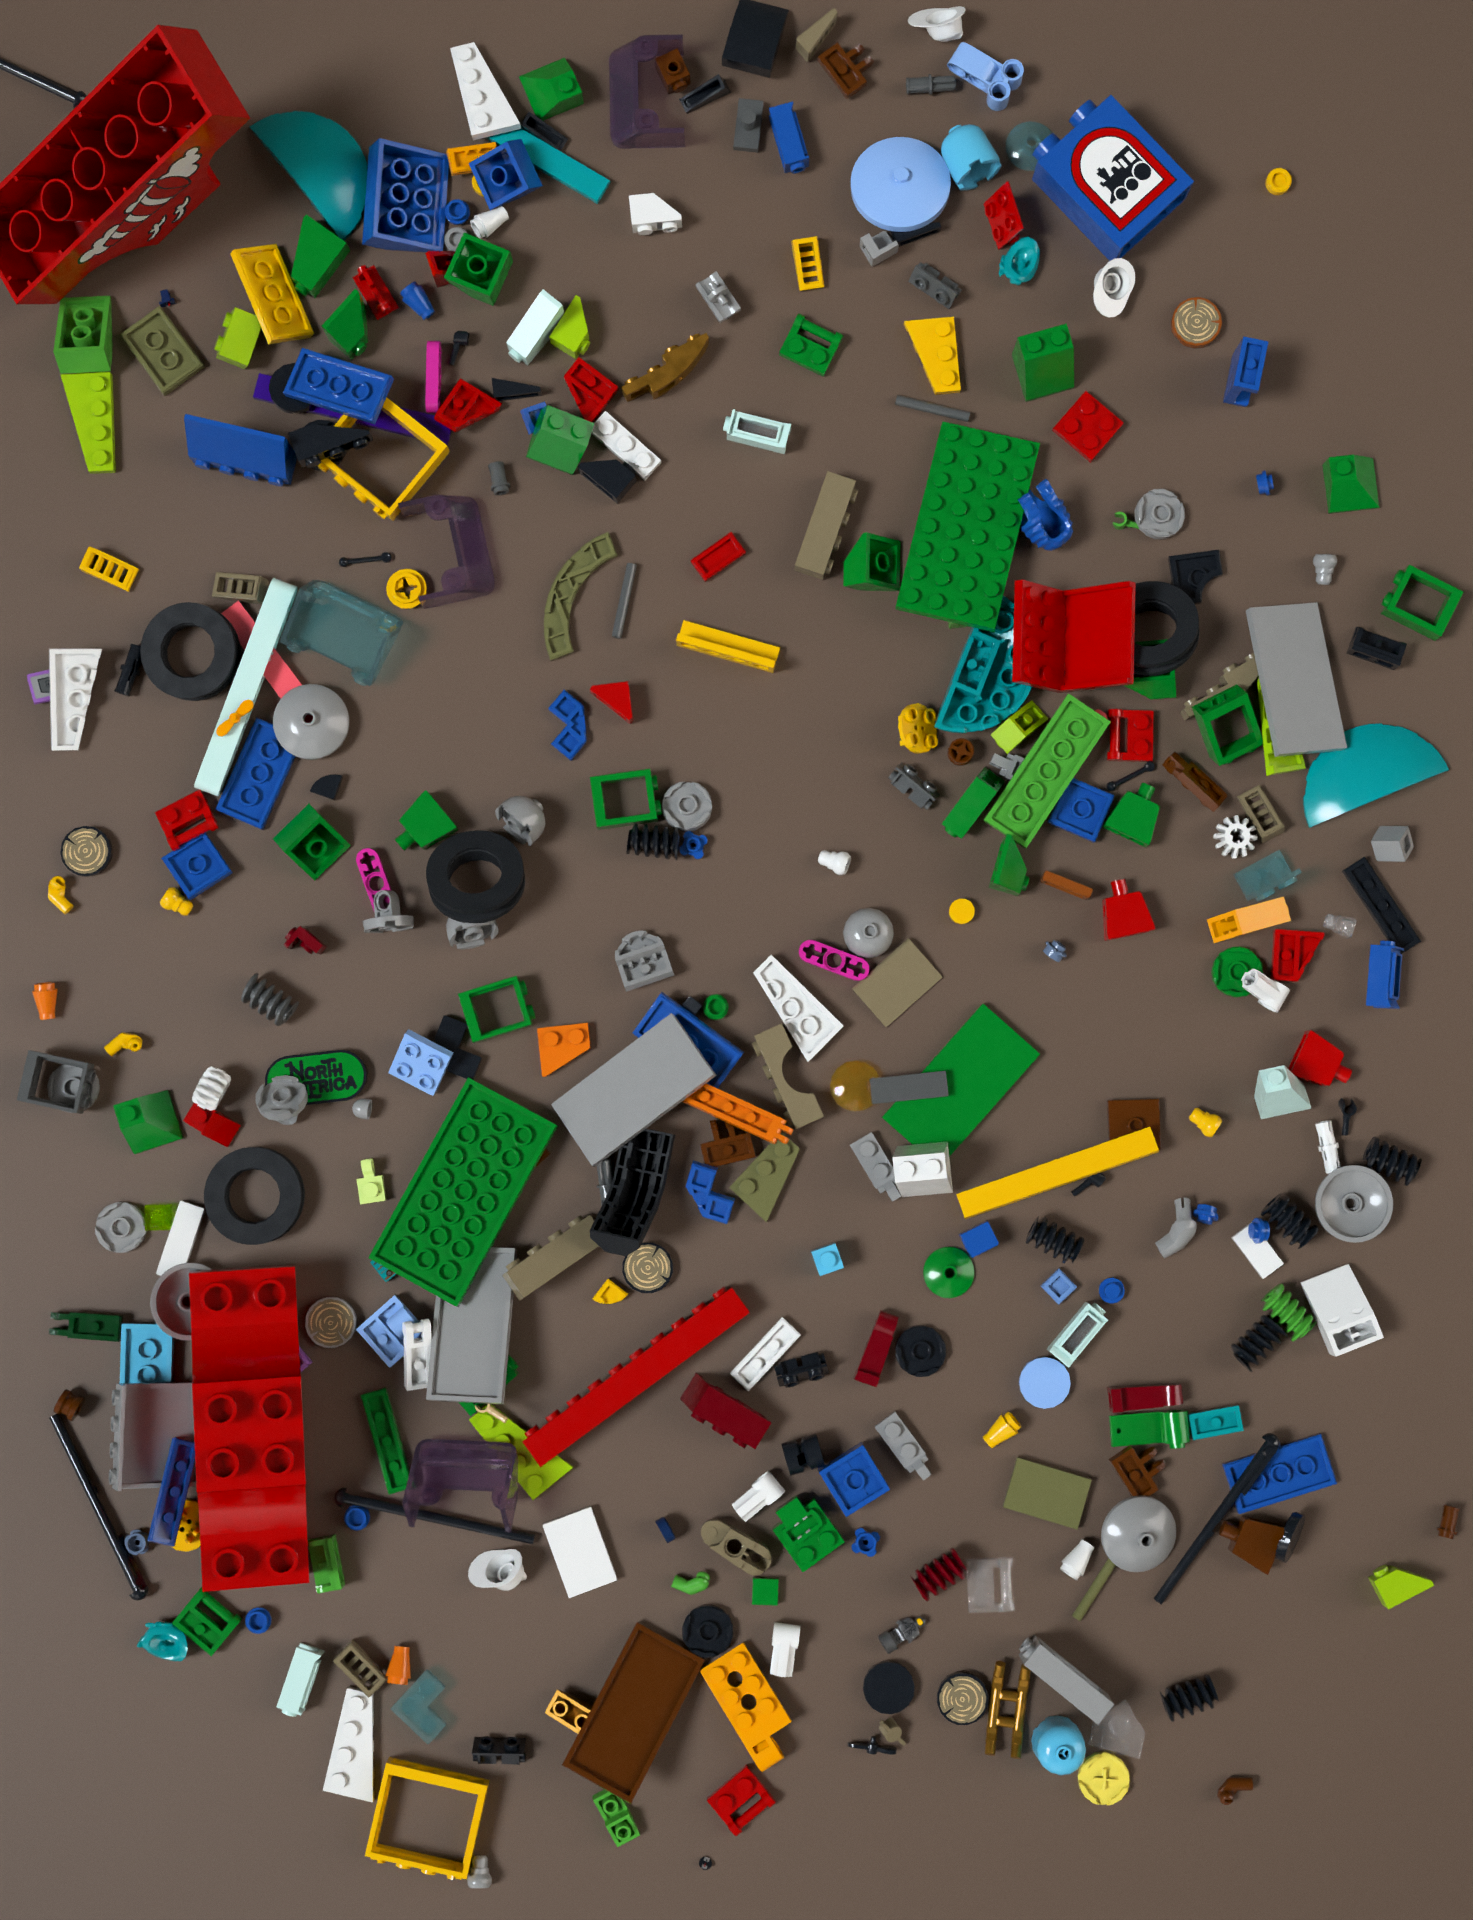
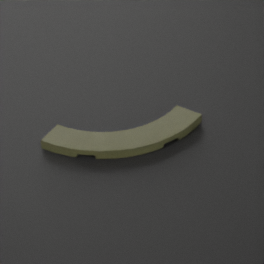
(565, 589)

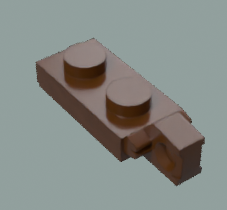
(1196, 781)

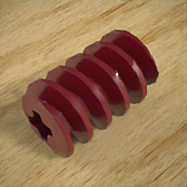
(939, 1574)

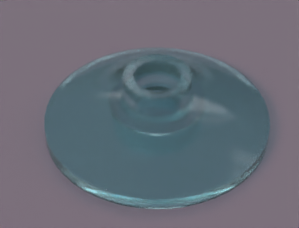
(1017, 147)

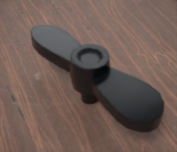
(873, 1747)

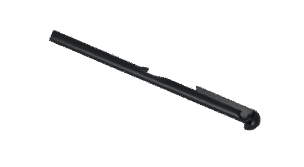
(43, 82)
(1242, 1485)
(342, 1497)
(117, 1542)

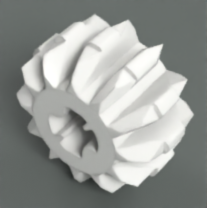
(1226, 838)
(211, 1088)

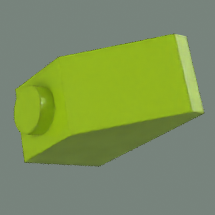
(571, 331)
(1019, 726)
(1397, 1585)

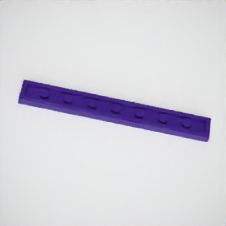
(383, 422)

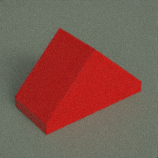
(439, 263)
(616, 697)

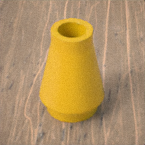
(1003, 1429)

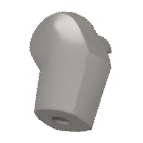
(1181, 1231)

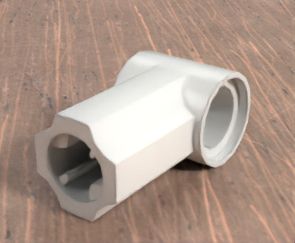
(1268, 991)
(763, 1492)
(784, 1643)

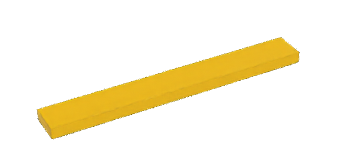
(1057, 1172)

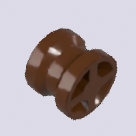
(961, 747)
(69, 1405)

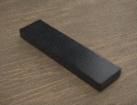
(1380, 904)

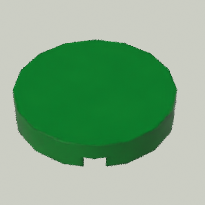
(1230, 967)

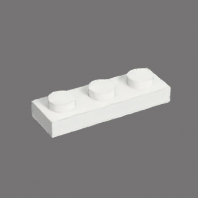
(625, 445)

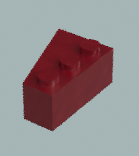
(724, 1412)

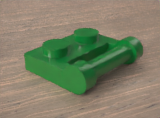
(806, 352)
(201, 1627)

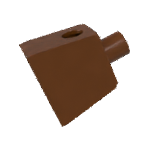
(1253, 1541)

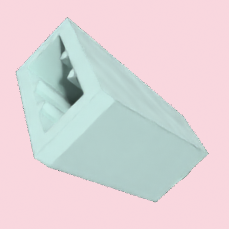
(535, 328)
(1279, 1093)

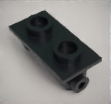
(810, 1370)
(487, 1749)

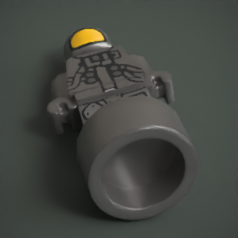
(906, 1629)

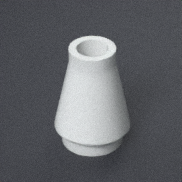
(487, 222)
(1076, 1561)

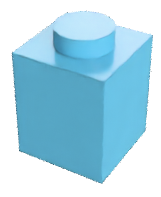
(827, 1259)

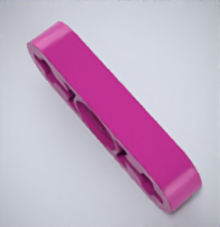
(433, 376)
(377, 863)
(818, 948)

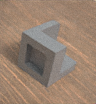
(878, 247)
(1392, 843)

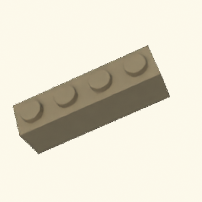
(825, 524)
(551, 1259)

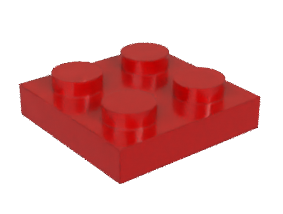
(1088, 426)

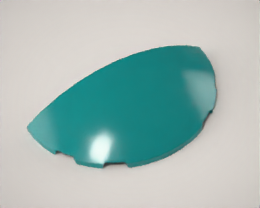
(321, 162)
(982, 683)
(1372, 766)

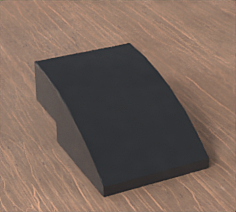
(754, 37)

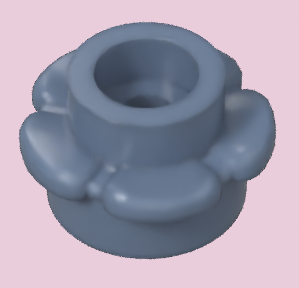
(1055, 950)
(132, 1547)

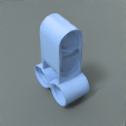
(986, 73)

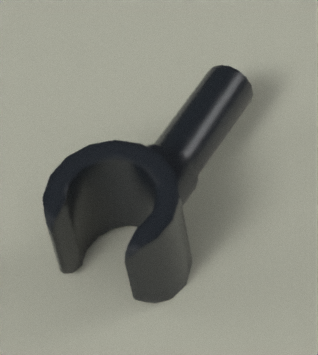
(460, 338)
(1347, 1113)
(1096, 1180)

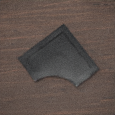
(1194, 571)

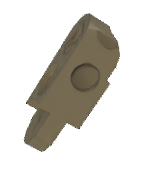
(718, 1533)

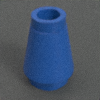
(417, 300)

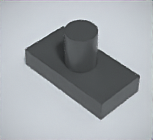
(748, 125)

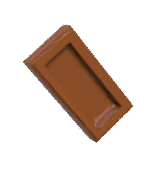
(1066, 885)

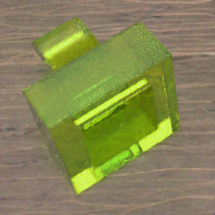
(158, 1217)

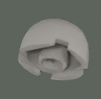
(522, 818)
(868, 933)
(470, 934)

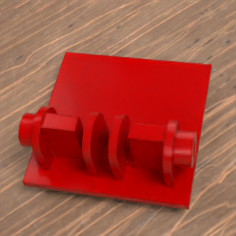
(1003, 216)

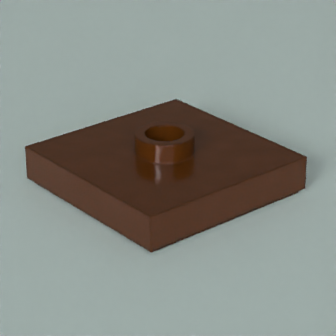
(1132, 1116)

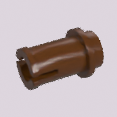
(1448, 1522)

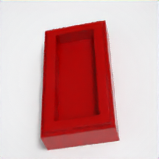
(718, 556)

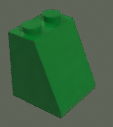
(1045, 362)

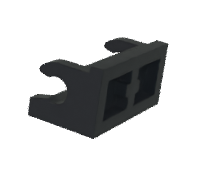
(1376, 648)

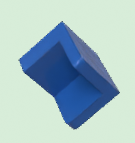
(978, 1239)

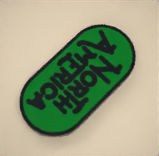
(326, 1075)

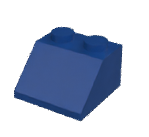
(505, 174)

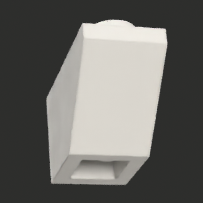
(652, 214)

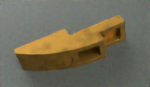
(677, 365)
(568, 1710)

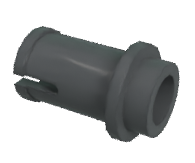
(498, 477)

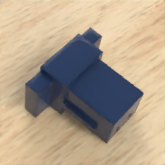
(166, 299)

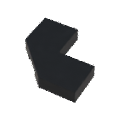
(450, 1037)

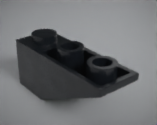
(322, 441)

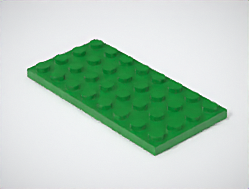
(967, 526)
(463, 1192)

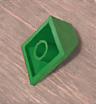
(552, 89)
(348, 326)
(1350, 483)
(873, 564)
(1154, 686)
(1009, 869)
(148, 1121)

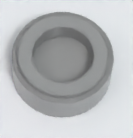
(453, 238)

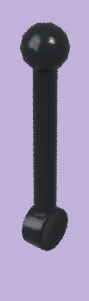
(385, 557)
(1149, 766)

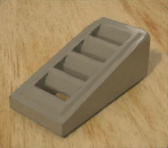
(813, 37)
(256, 587)
(1274, 831)
(359, 1653)

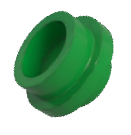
(715, 1007)

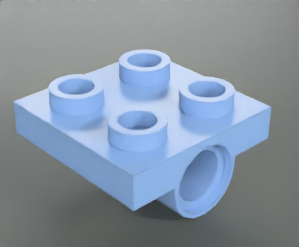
(420, 1062)
(385, 1332)

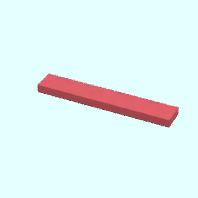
(276, 671)

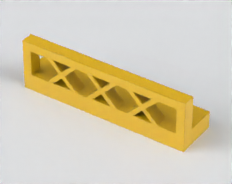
(727, 646)

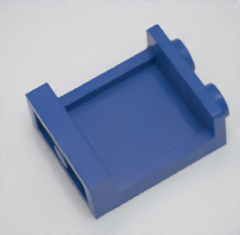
(1245, 371)

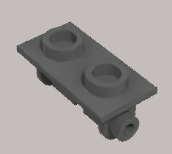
(925, 279)
(907, 779)

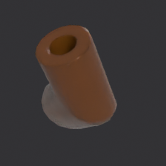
(1231, 1786)

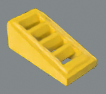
(805, 242)
(89, 559)

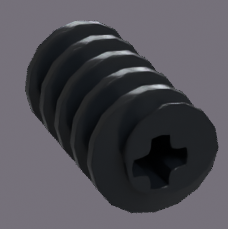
(653, 841)
(1392, 1160)
(1290, 1220)
(1055, 1239)
(1257, 1342)
(1189, 1697)

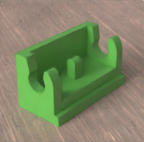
(326, 1563)

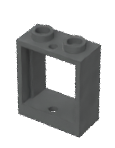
(31, 1077)

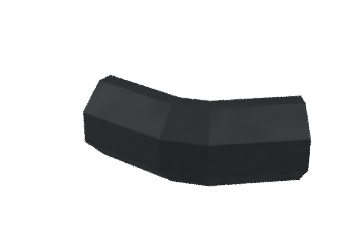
(634, 1193)

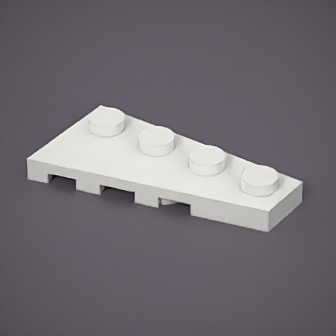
(482, 97)
(71, 684)
(800, 1011)
(351, 1759)

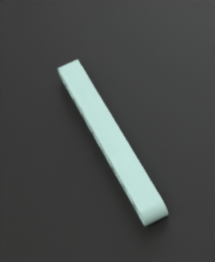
(246, 684)

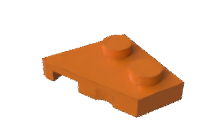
(561, 1045)

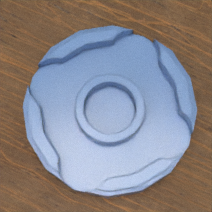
(1044, 1382)

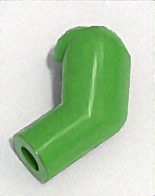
(691, 1586)

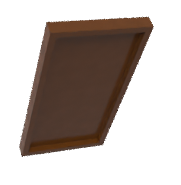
(633, 1713)

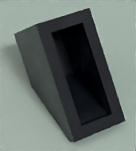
(610, 477)

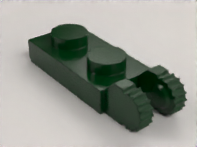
(89, 1326)

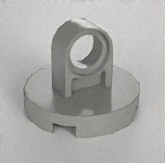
(387, 918)
(282, 1099)

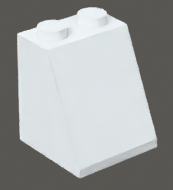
(922, 1169)

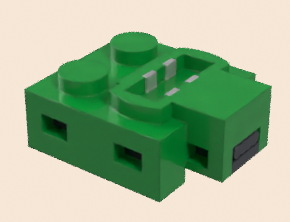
(806, 1531)

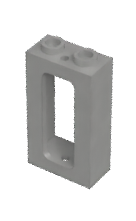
(1065, 1679)

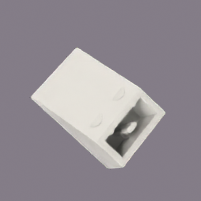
(1341, 1310)

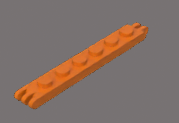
(739, 1113)

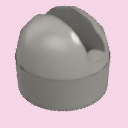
(362, 1108)

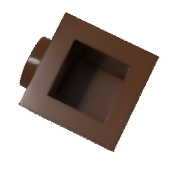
(673, 71)

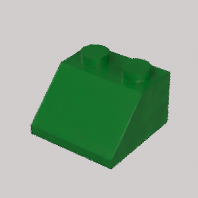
(479, 268)
(559, 439)
(311, 842)

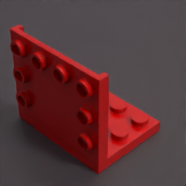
(1073, 636)

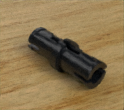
(130, 670)

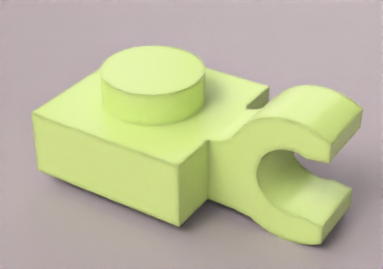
(371, 1187)

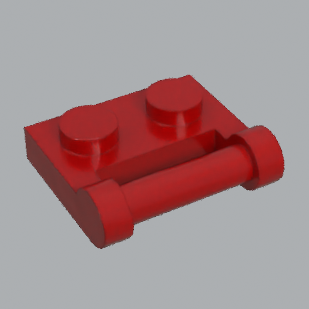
(1138, 739)
(184, 813)
(737, 1792)

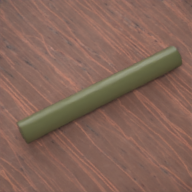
(1094, 1590)

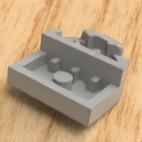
(642, 960)

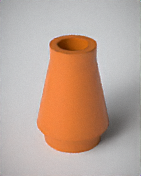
(45, 999)
(399, 1666)

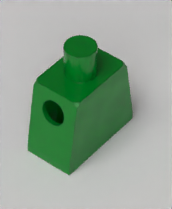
(1134, 816)
(425, 823)

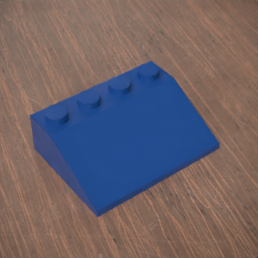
(405, 197)
(239, 450)

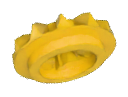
(396, 583)

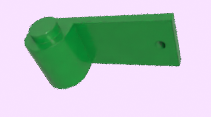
(1149, 1428)

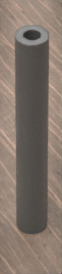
(932, 408)
(624, 600)

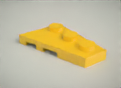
(937, 350)

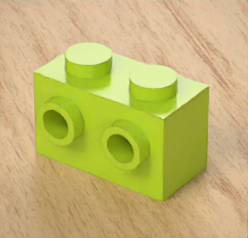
(239, 338)

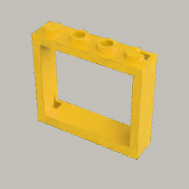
(421, 433)
(406, 1859)

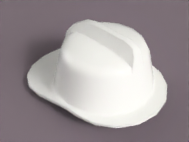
(941, 23)
(1113, 287)
(497, 1569)

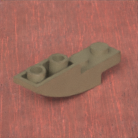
(1241, 675)

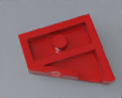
(589, 389)
(465, 407)
(1292, 952)

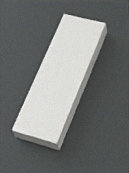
(181, 1236)
(765, 1354)

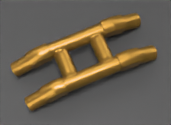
(995, 1720)

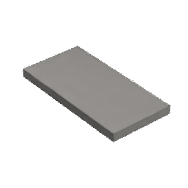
(1296, 679)
(633, 1089)
(474, 1339)

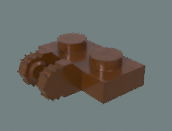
(842, 69)
(728, 1149)
(1133, 1472)

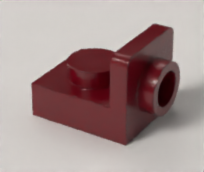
(309, 941)

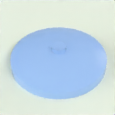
(900, 184)

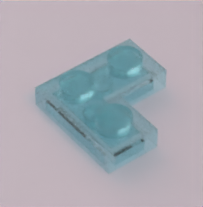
(415, 1710)

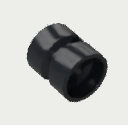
(812, 1452)

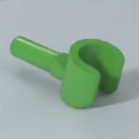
(1127, 523)

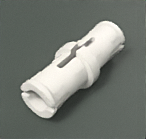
(1328, 1145)

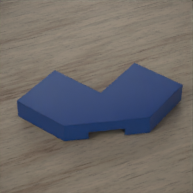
(573, 736)
(710, 1204)

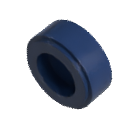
(665, 1529)

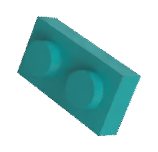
(1215, 1422)

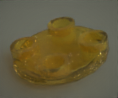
(851, 1085)

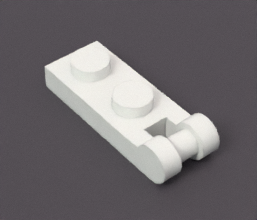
(416, 1354)

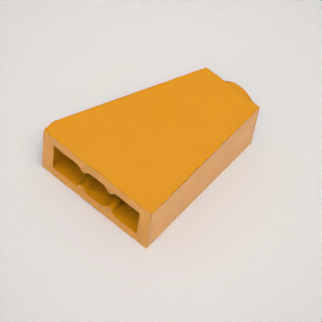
(1249, 919)

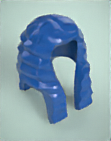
(1045, 521)

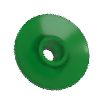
(935, 1269)

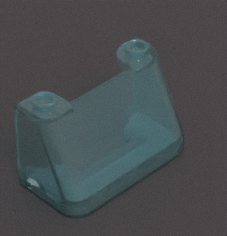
(341, 629)

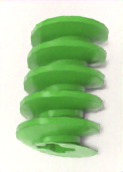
(1288, 1312)

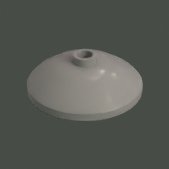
(321, 735)
(1371, 1203)
(167, 1300)
(1127, 1526)

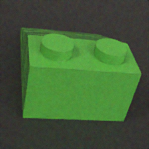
(84, 335)

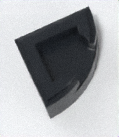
(327, 786)

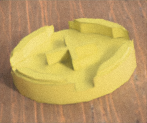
(1103, 1778)

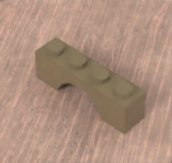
(773, 1046)

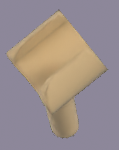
(492, 1411)

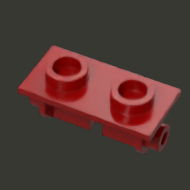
(375, 291)

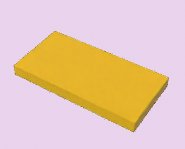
(272, 293)

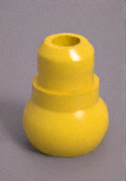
(175, 901)
(1205, 1121)

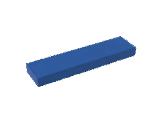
(173, 1492)

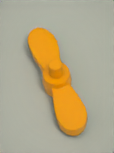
(245, 707)

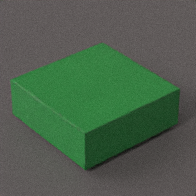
(765, 1591)

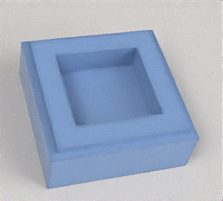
(1058, 1286)

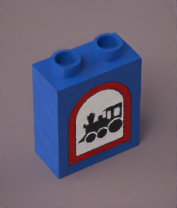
(1110, 177)

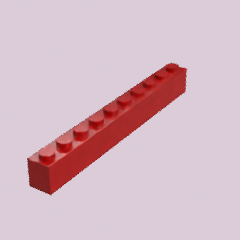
(634, 1377)

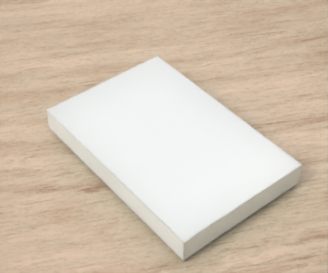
(580, 1552)

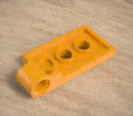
(755, 1724)

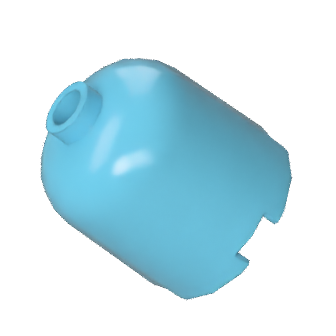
(969, 156)
(1054, 1735)

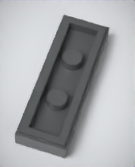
(908, 1087)

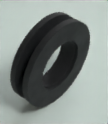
(1180, 647)
(155, 653)
(475, 906)
(218, 1191)

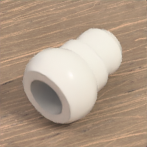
(836, 861)

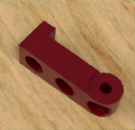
(876, 1349)
(1144, 1396)

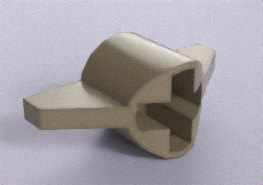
(891, 1730)

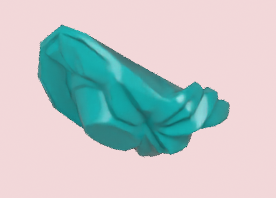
(1020, 261)
(164, 1641)

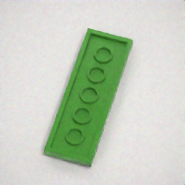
(1047, 770)

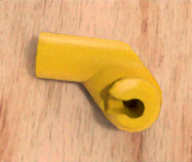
(56, 894)
(125, 1041)

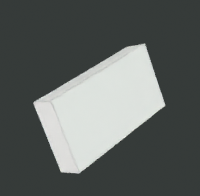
(1259, 1255)

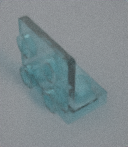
(1261, 877)

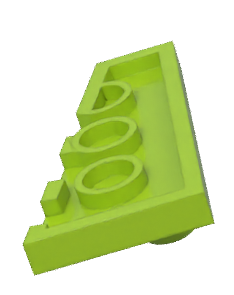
(93, 414)
(1273, 764)
(530, 1475)

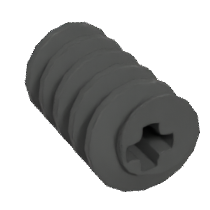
(268, 1001)

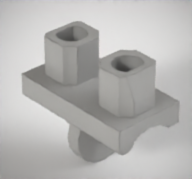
(718, 297)

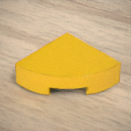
(609, 1293)

